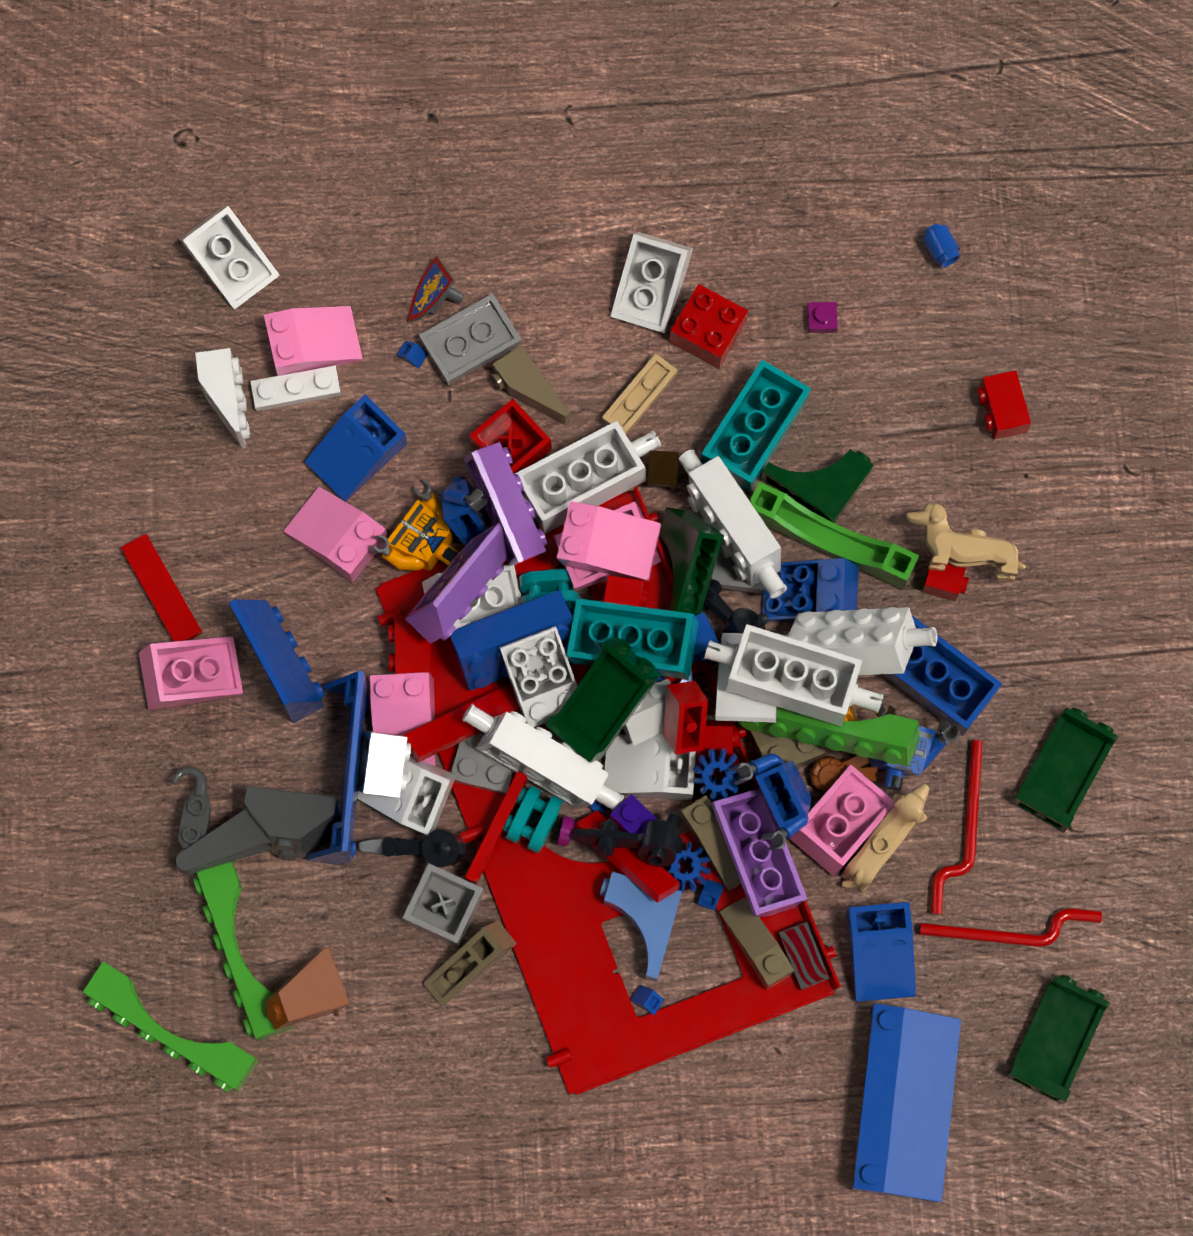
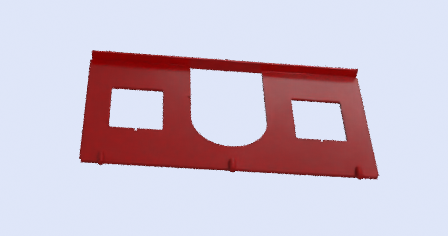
(556, 902)

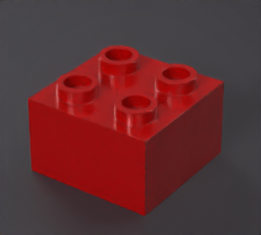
(708, 326)
(516, 432)

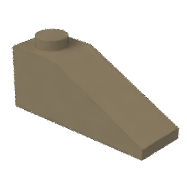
(527, 384)
(705, 829)
(757, 943)
(470, 962)

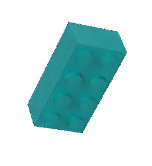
(757, 423)
(654, 634)

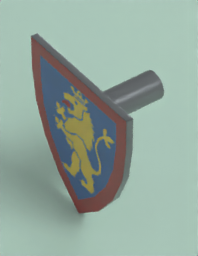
(433, 290)

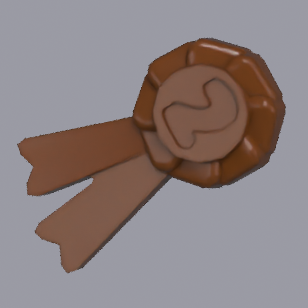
(829, 769)

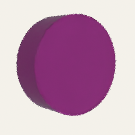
(565, 831)

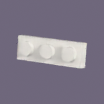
(295, 388)

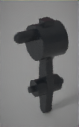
(733, 621)
(656, 843)
(439, 847)

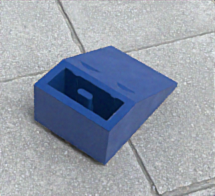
(356, 448)
(813, 588)
(881, 951)

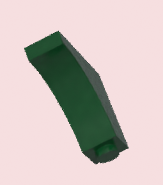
(824, 490)
(693, 553)

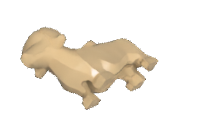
(964, 549)
(886, 838)

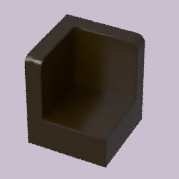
(663, 469)

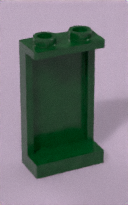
(604, 700)
(1065, 768)
(1058, 1038)

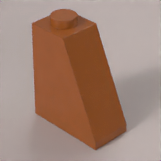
(308, 993)

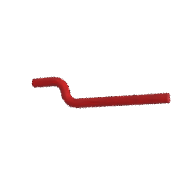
(970, 831)
(1012, 937)

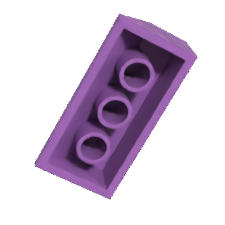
(506, 505)
(460, 585)
(766, 876)

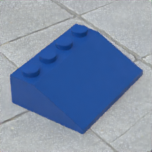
(278, 657)

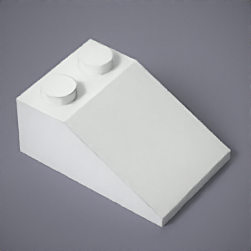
(229, 256)
(651, 281)
(500, 596)
(735, 706)

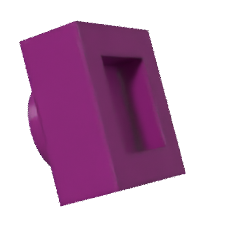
(822, 317)

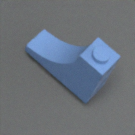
(650, 918)

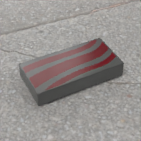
(804, 955)

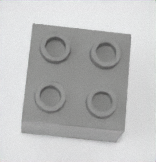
(443, 905)

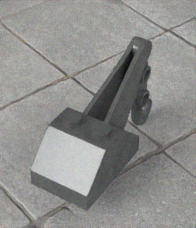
(272, 821)

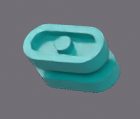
(544, 582)
(517, 825)

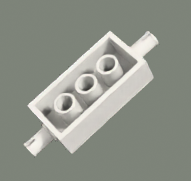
(585, 473)
(730, 512)
(873, 635)
(794, 675)
(542, 759)

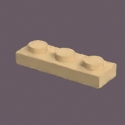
(641, 393)

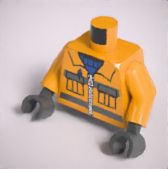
(420, 536)

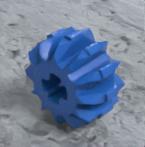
(707, 769)
(696, 868)

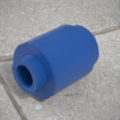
(941, 245)

